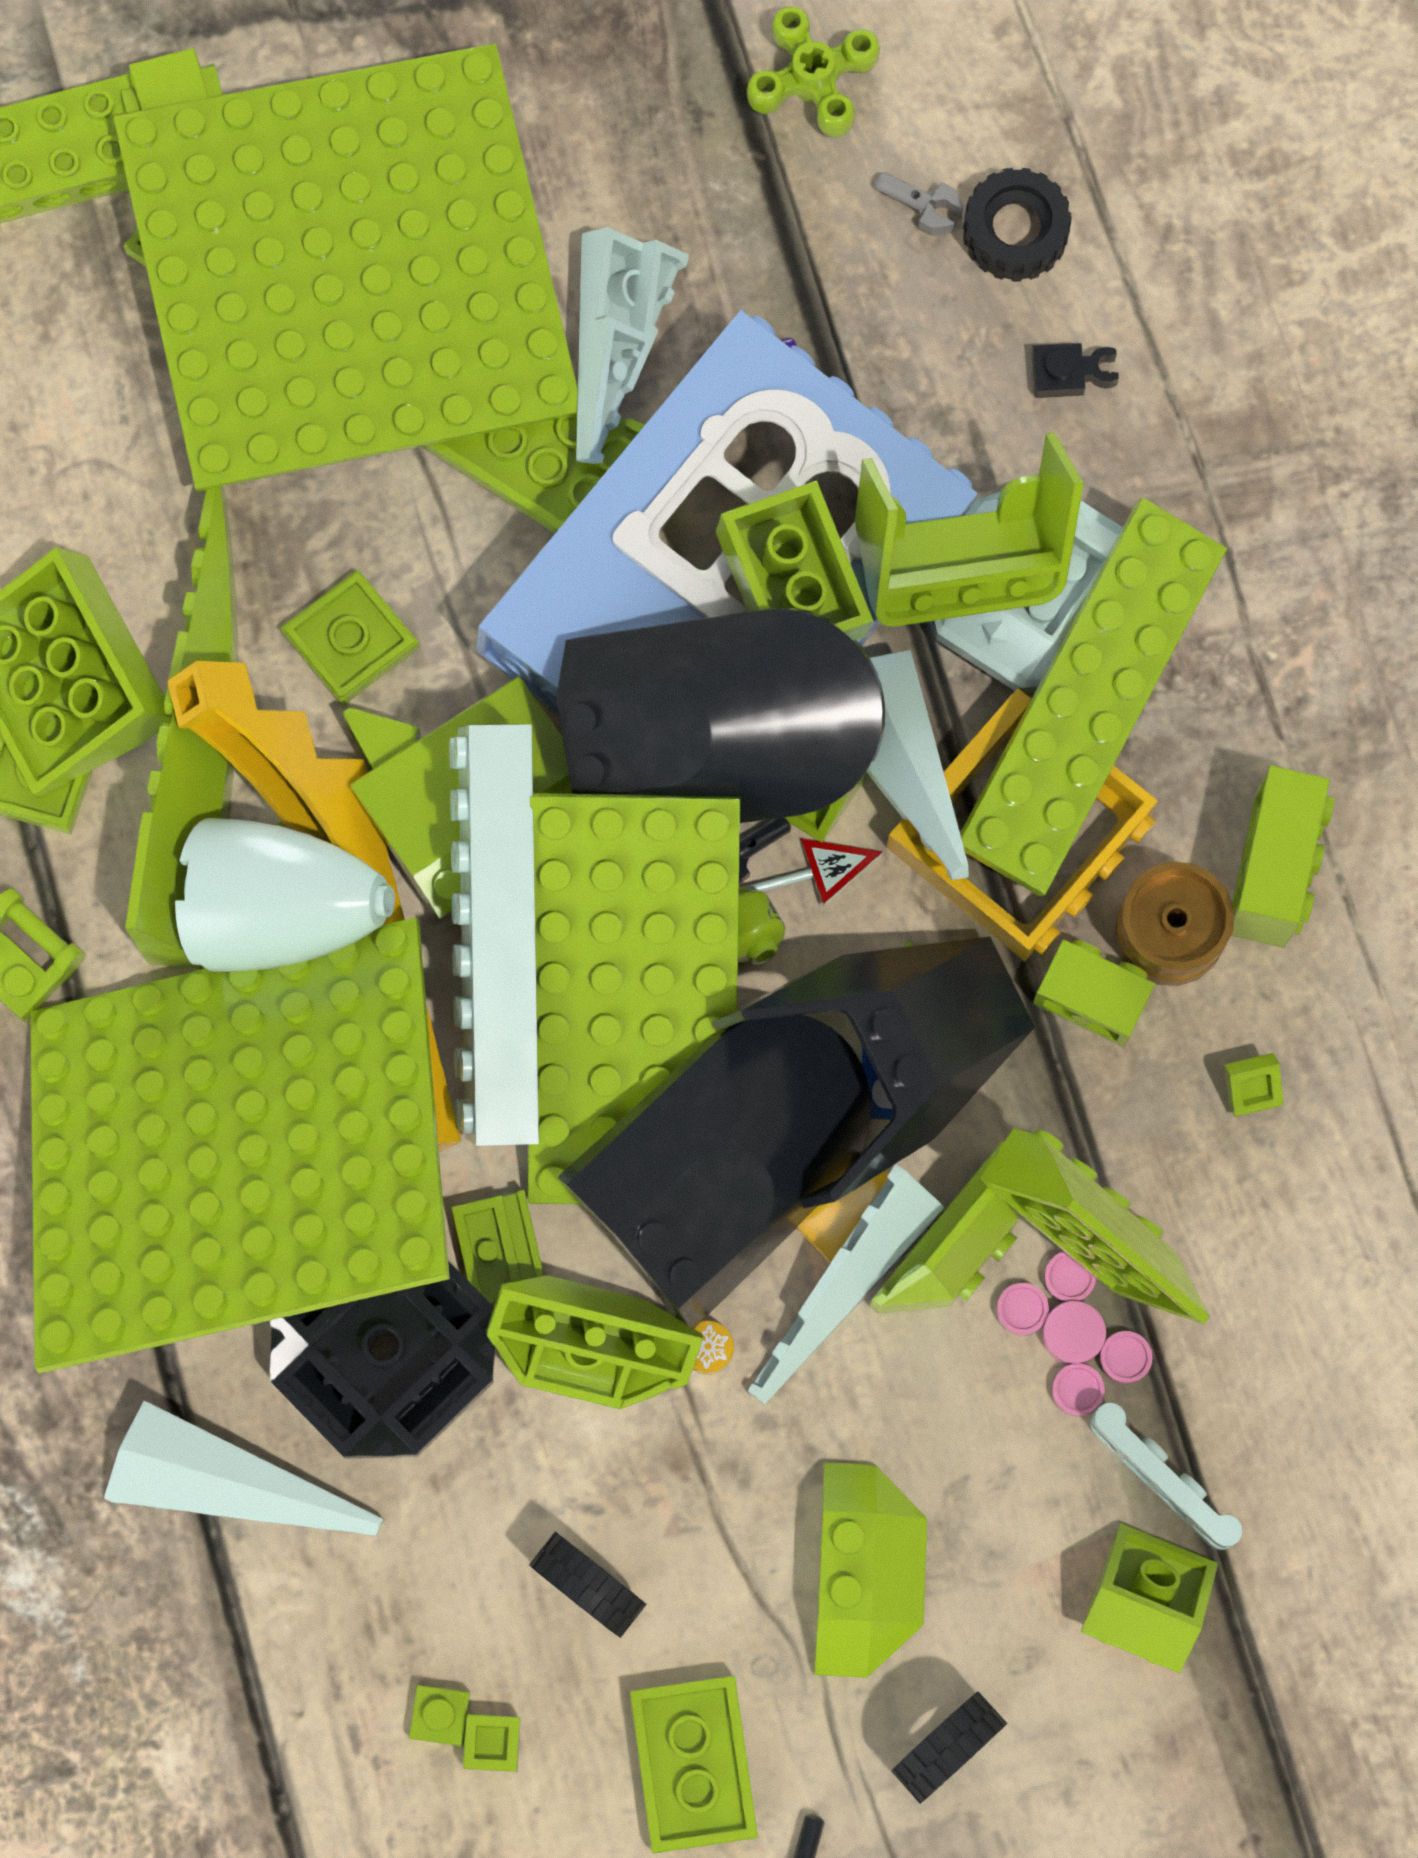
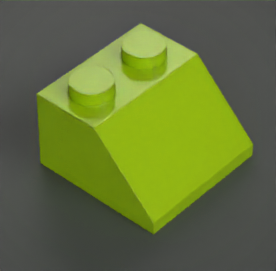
(1150, 1598)

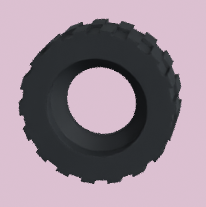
(1022, 188)
(587, 1584)
(949, 1747)

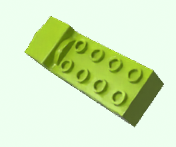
(66, 142)

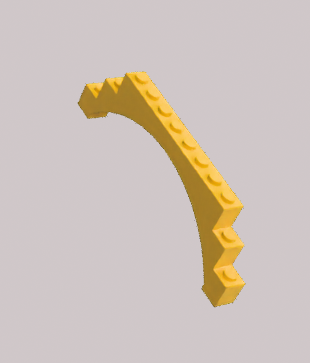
(305, 791)

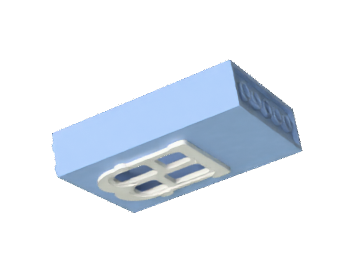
(607, 558)

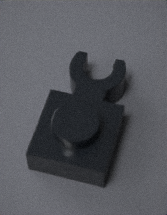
(1063, 369)

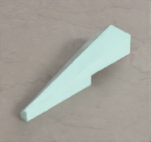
(620, 302)
(910, 766)
(878, 1242)
(190, 1470)

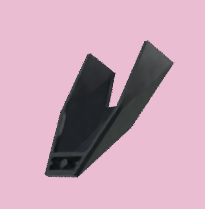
(930, 1024)

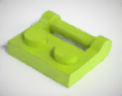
(22, 981)

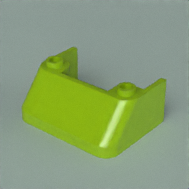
(972, 560)

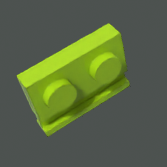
(497, 1242)

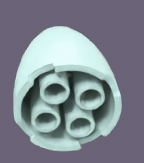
(272, 896)

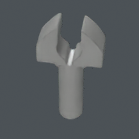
(923, 202)

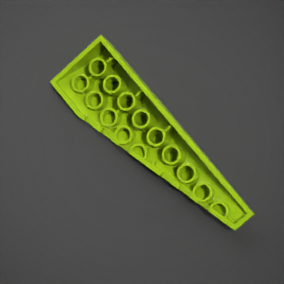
(193, 775)

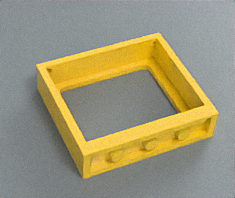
(1118, 794)

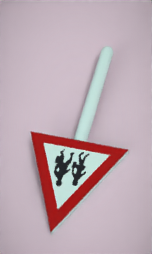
(830, 867)

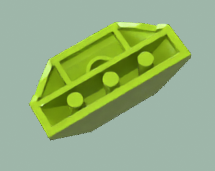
(952, 1251)
(590, 1342)
(867, 1570)

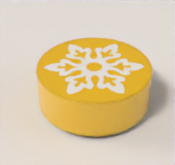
(715, 1349)

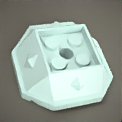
(1023, 641)

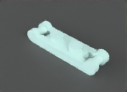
(1180, 1493)

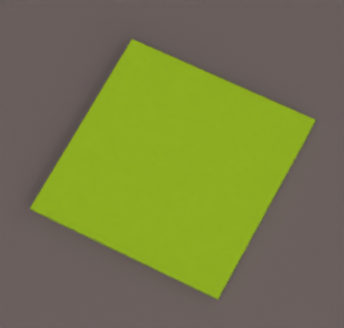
(346, 266)
(233, 1150)

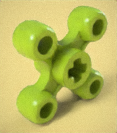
(798, 75)

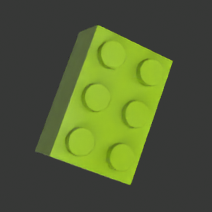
(792, 557)
(1281, 856)

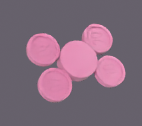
(1074, 1335)

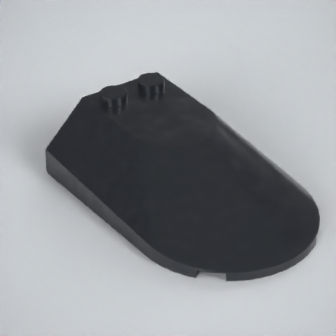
(723, 707)
(723, 1151)

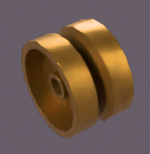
(1167, 897)

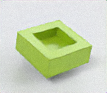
(1254, 1084)
(439, 1715)
(492, 1743)

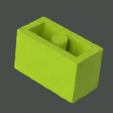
(1094, 991)

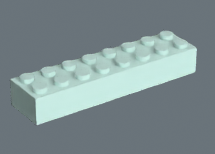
(496, 934)

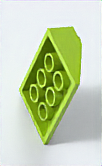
(70, 674)
(412, 789)
(1091, 1223)

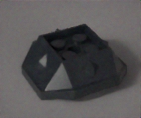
(395, 1404)

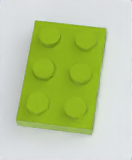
(693, 1764)

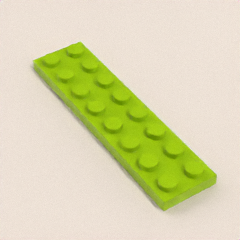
(1091, 697)

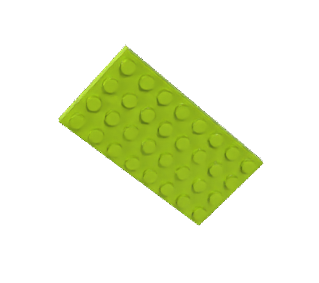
(627, 957)

